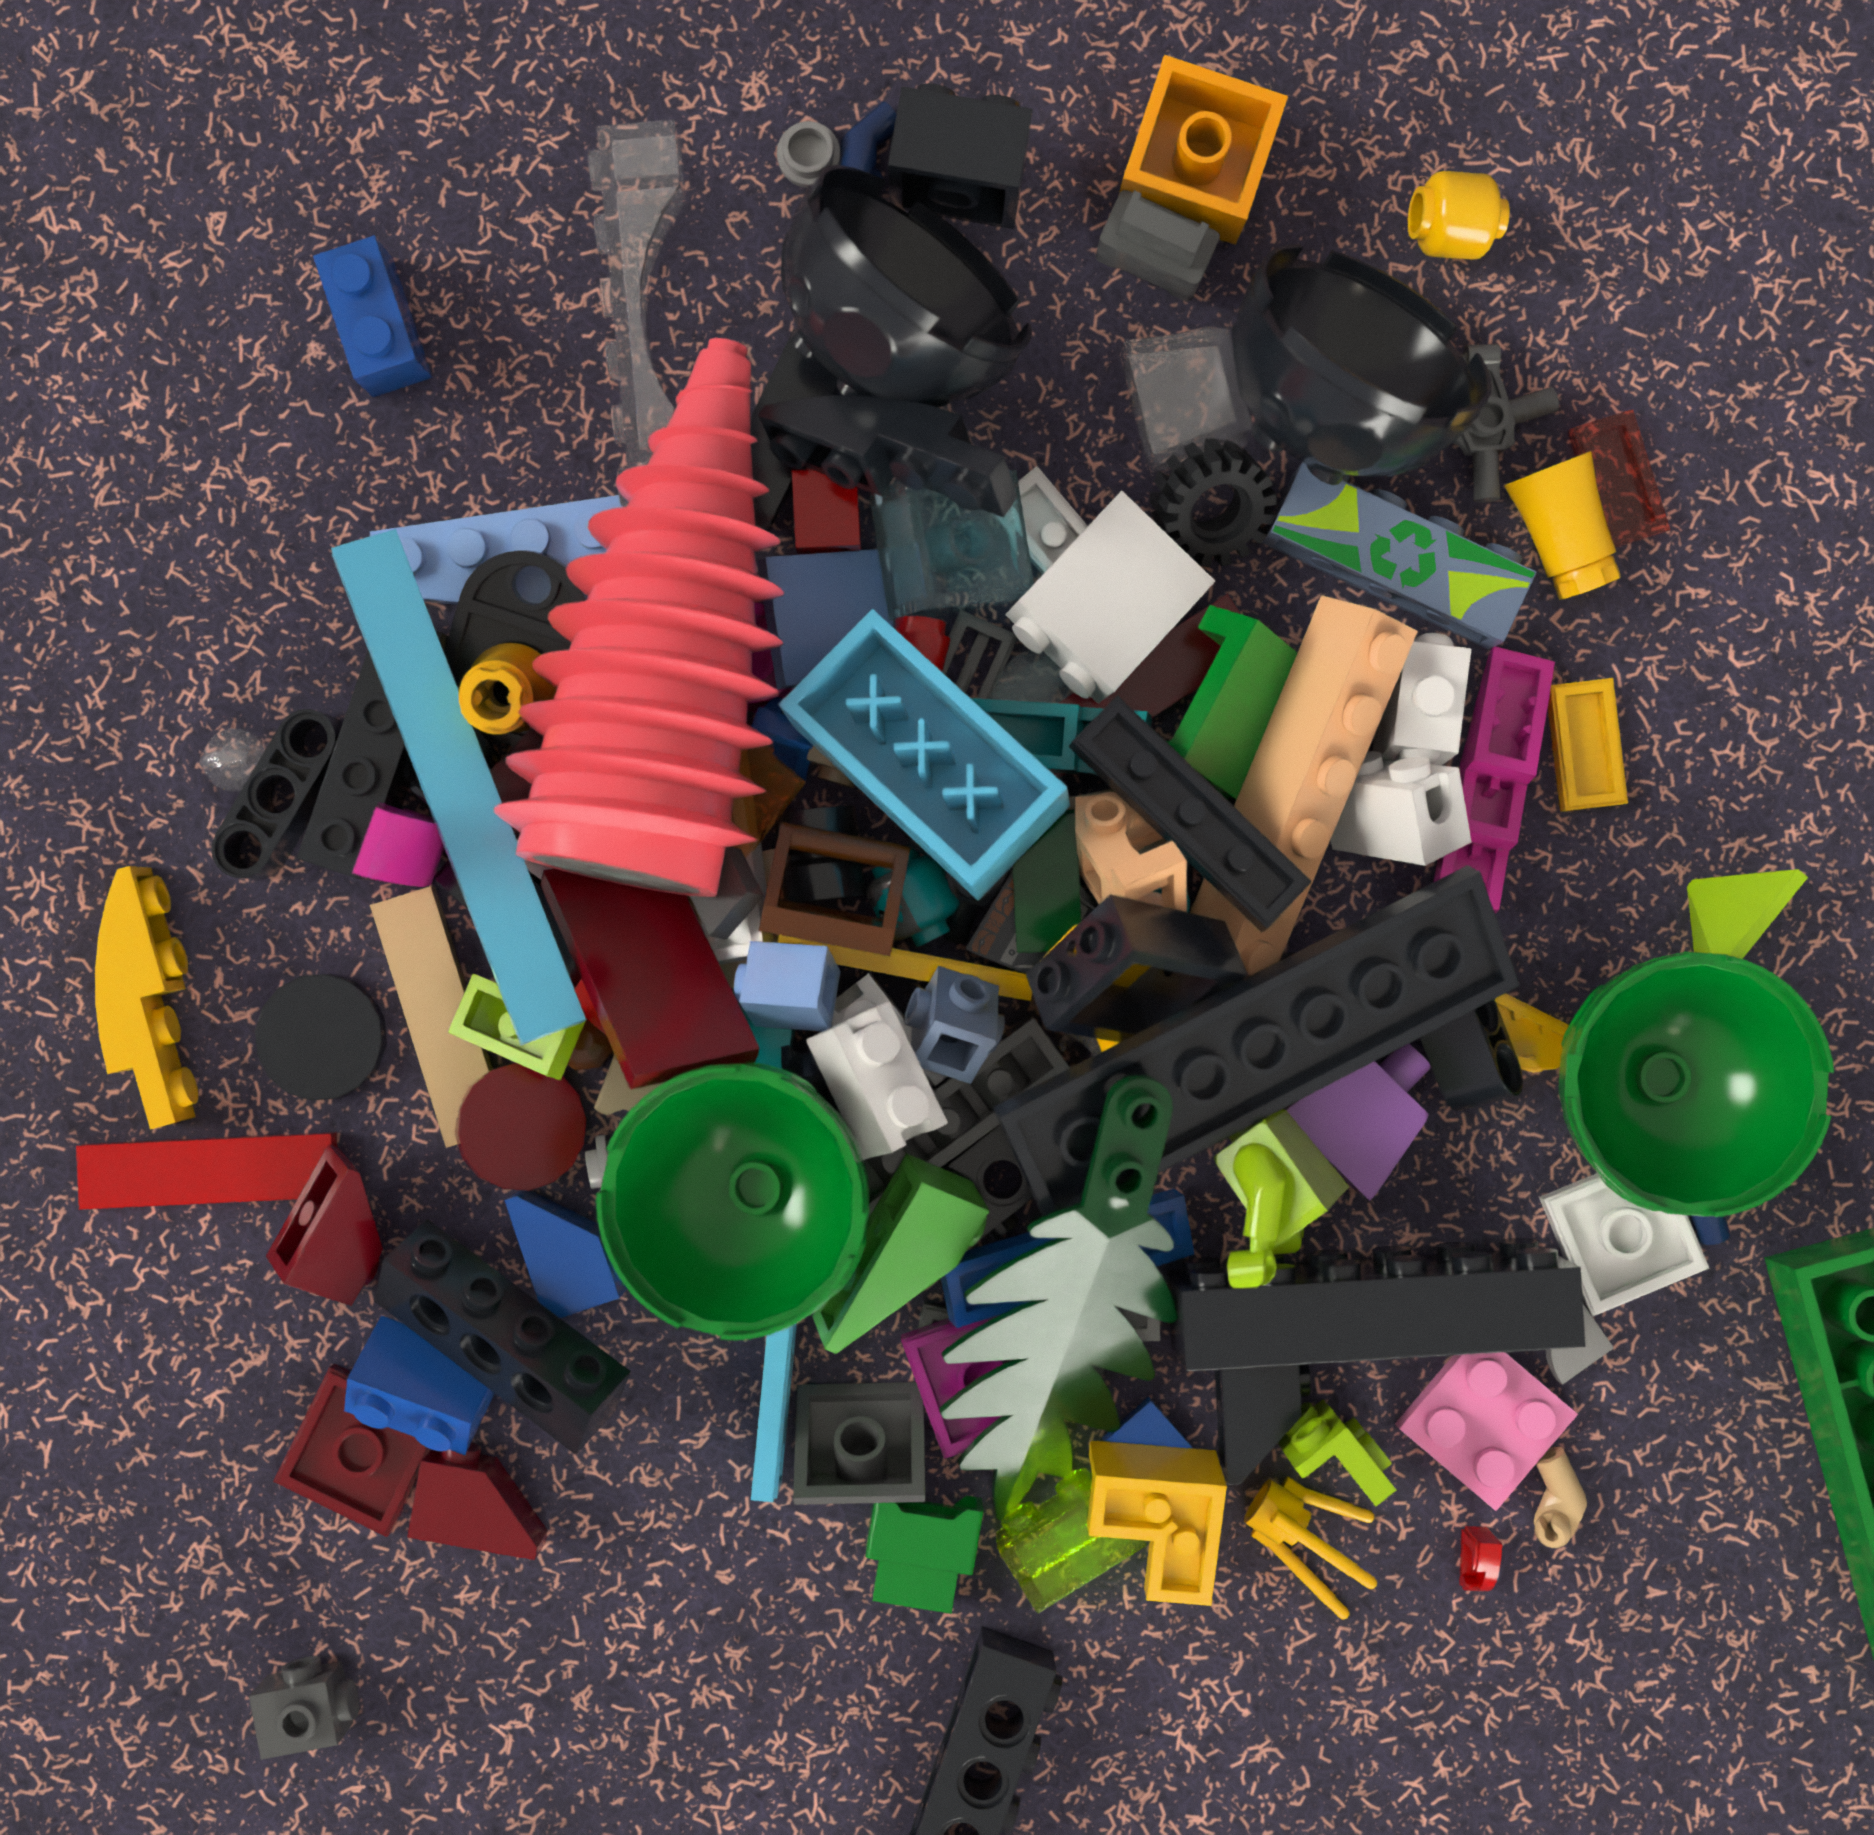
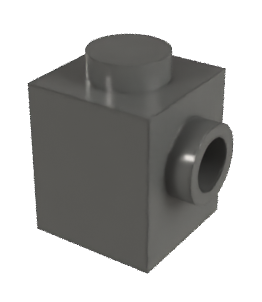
(303, 1707)

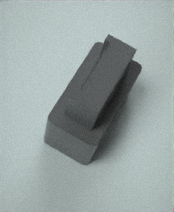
(1157, 244)

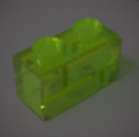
(1052, 1547)

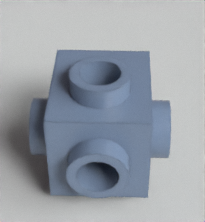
(954, 1023)

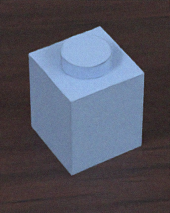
(788, 986)

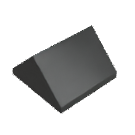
(859, 1444)

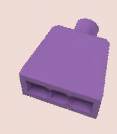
(1366, 1119)

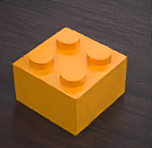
(1204, 145)

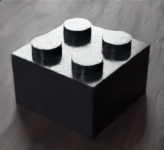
(959, 154)

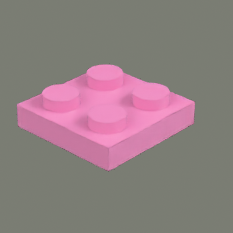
(1486, 1422)

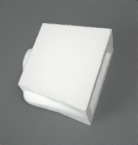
(1426, 703)

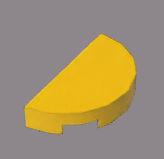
(1533, 1034)

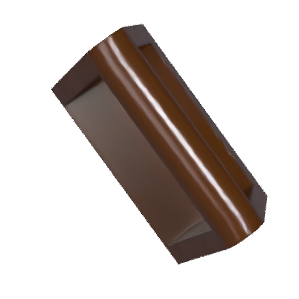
(828, 924)

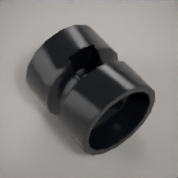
(816, 876)

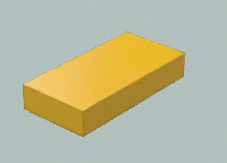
(1586, 745)

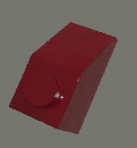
(330, 1234)
(473, 1506)

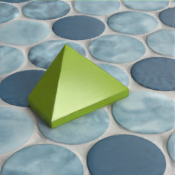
(1737, 909)

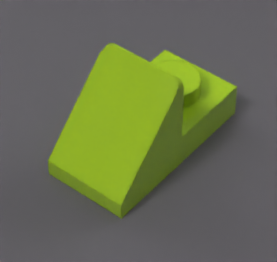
(486, 1023)

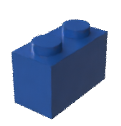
(372, 316)
(415, 1390)

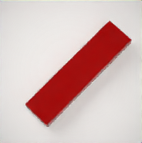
(197, 1170)

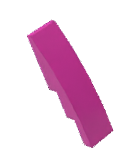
(1500, 762)

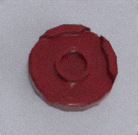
(520, 1128)

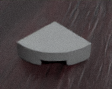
(1568, 1362)

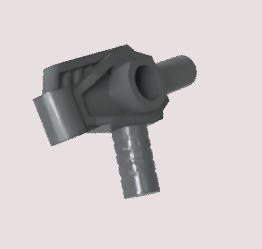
(1494, 427)

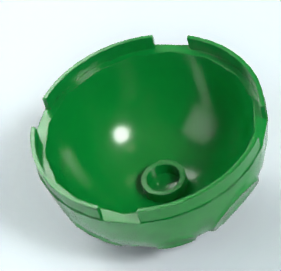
(1696, 1084)
(734, 1201)

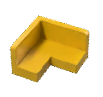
(1166, 1499)

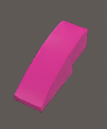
(400, 847)

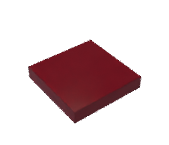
(348, 1464)

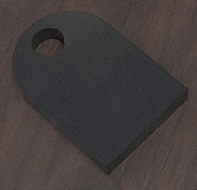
(496, 614)

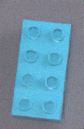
(926, 754)

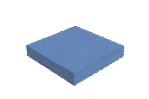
(819, 605)

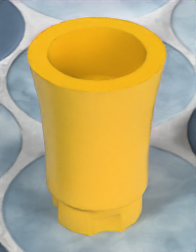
(1567, 525)
(513, 667)

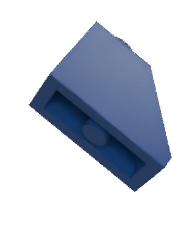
(562, 1255)

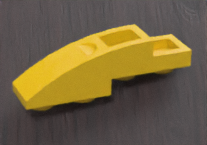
(132, 972)

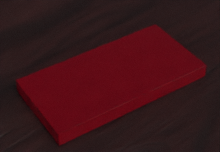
(649, 978)

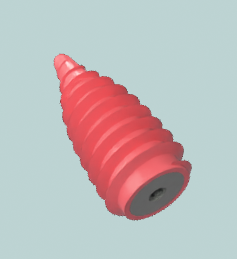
(659, 660)

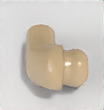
(1562, 1501)

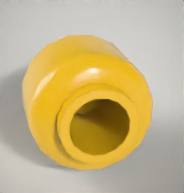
(1457, 215)

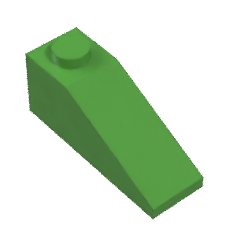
(911, 1242)

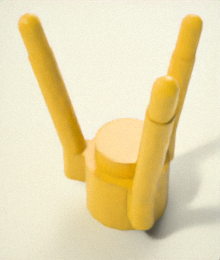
(1280, 1516)

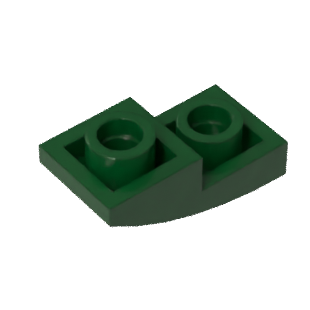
(1047, 888)

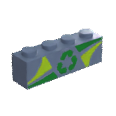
(1401, 556)

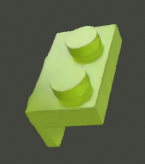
(1322, 1434)

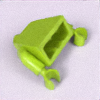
(1283, 1188)

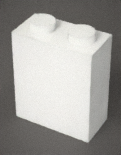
(1109, 599)

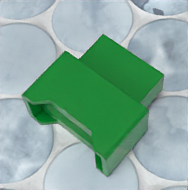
(923, 1550)

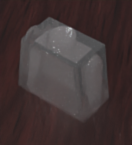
(1184, 393)

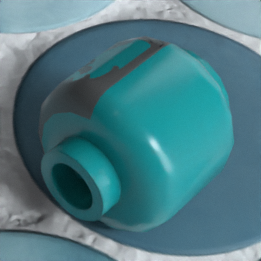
(924, 899)

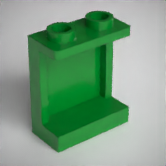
(1233, 700)

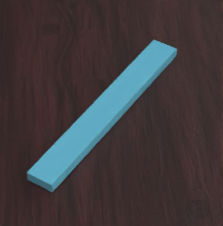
(458, 786)

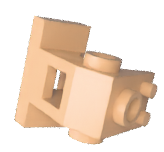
(1109, 860)

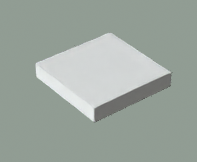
(1618, 1244)

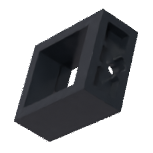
(1186, 957)

